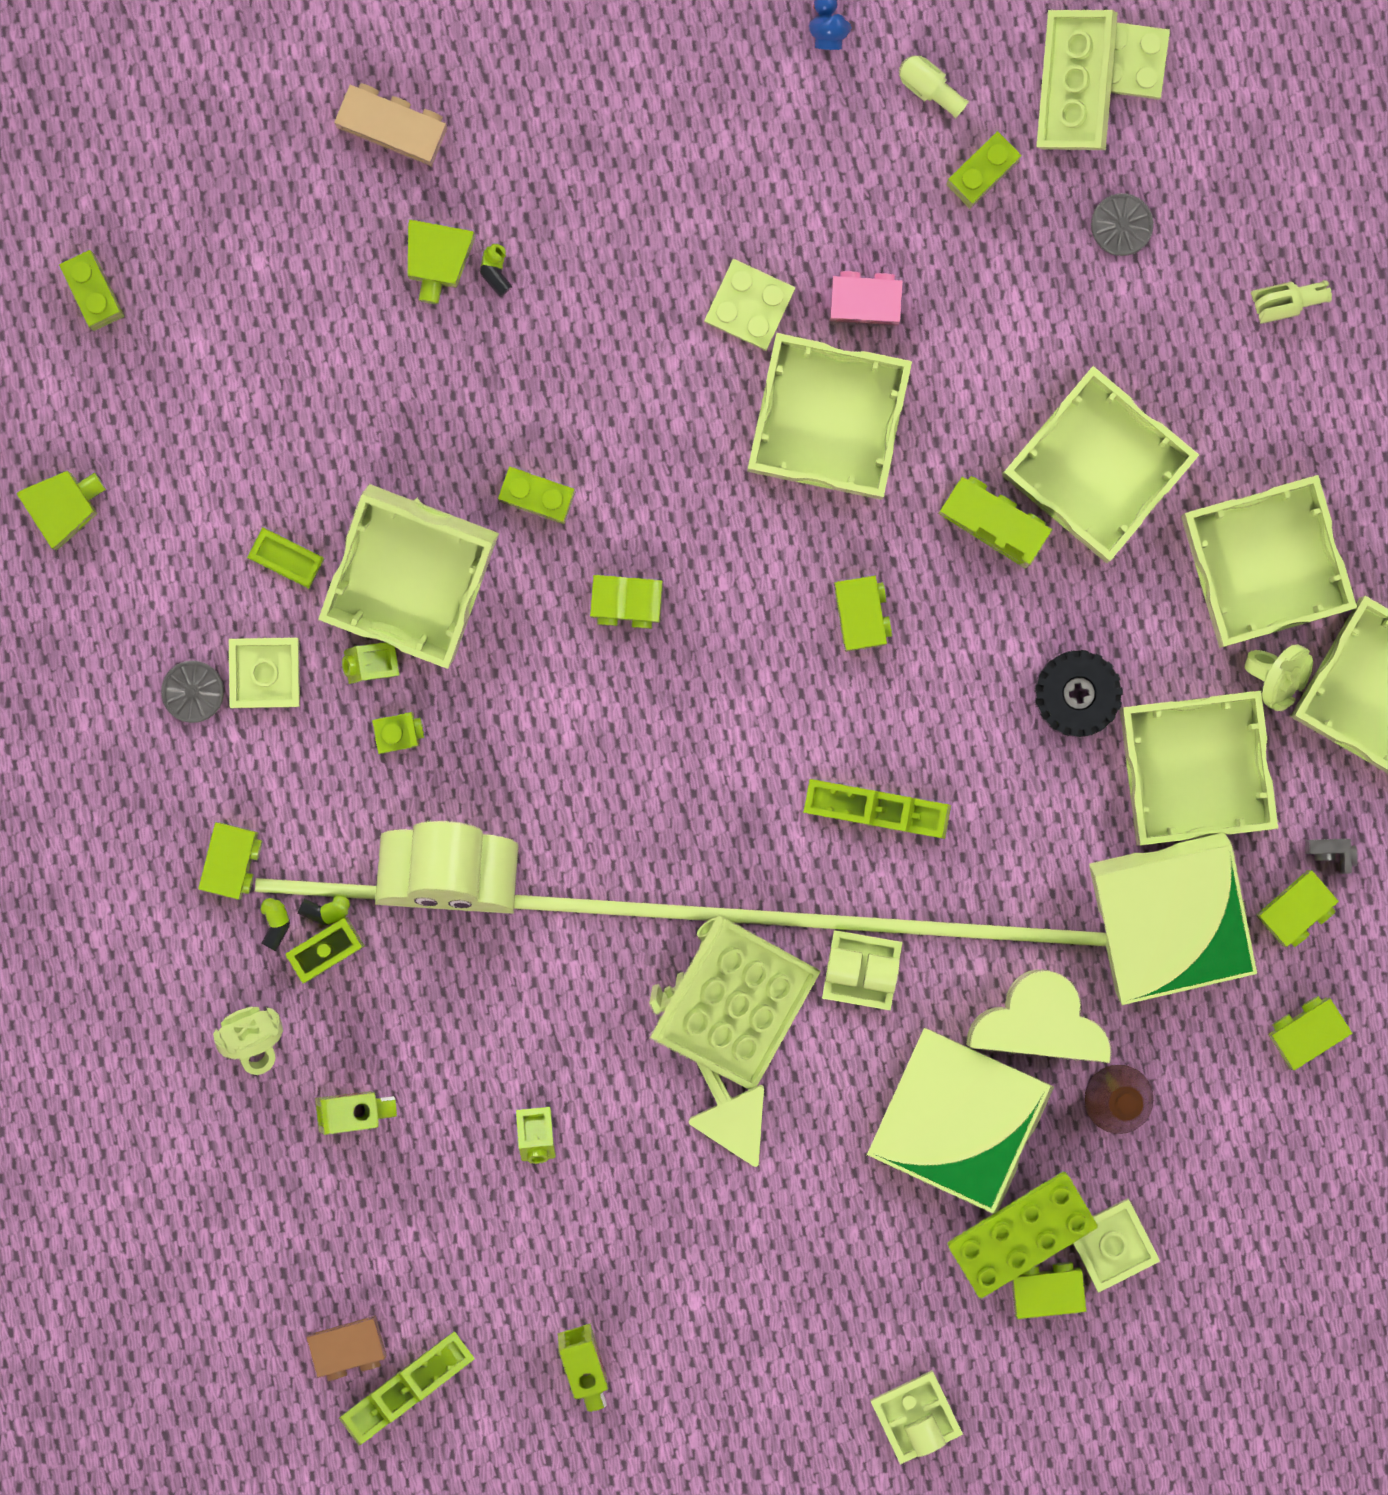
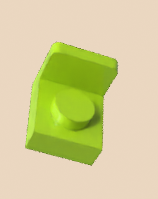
(370, 662)
(397, 732)
(535, 1135)

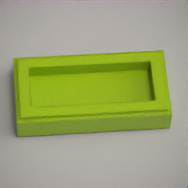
(286, 558)

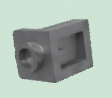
(1326, 848)

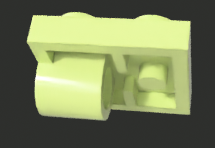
(916, 1417)

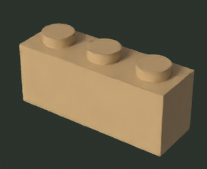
(391, 123)

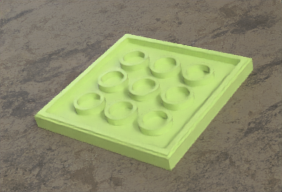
(735, 1003)

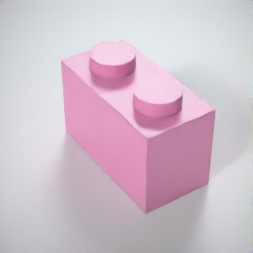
(866, 299)

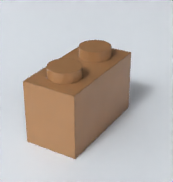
(346, 1348)

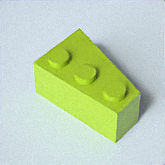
(995, 521)

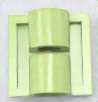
(862, 970)

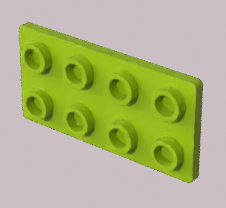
(1022, 1235)

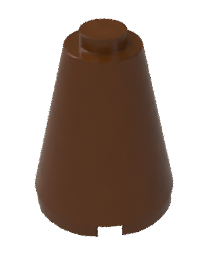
(1119, 1099)

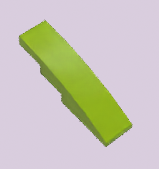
(877, 808)
(406, 1388)

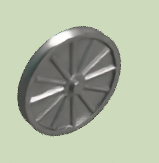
(1122, 224)
(192, 691)

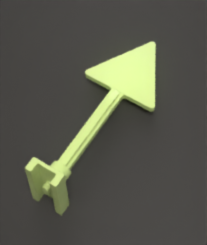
(734, 1120)

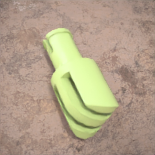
(929, 83)
(1288, 299)

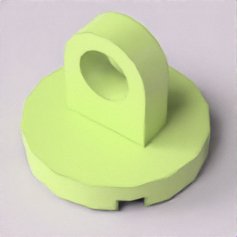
(1280, 674)
(250, 1034)

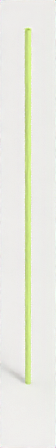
(732, 915)

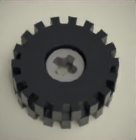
(1058, 680)

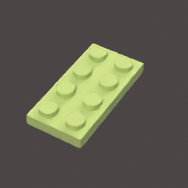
(1077, 79)

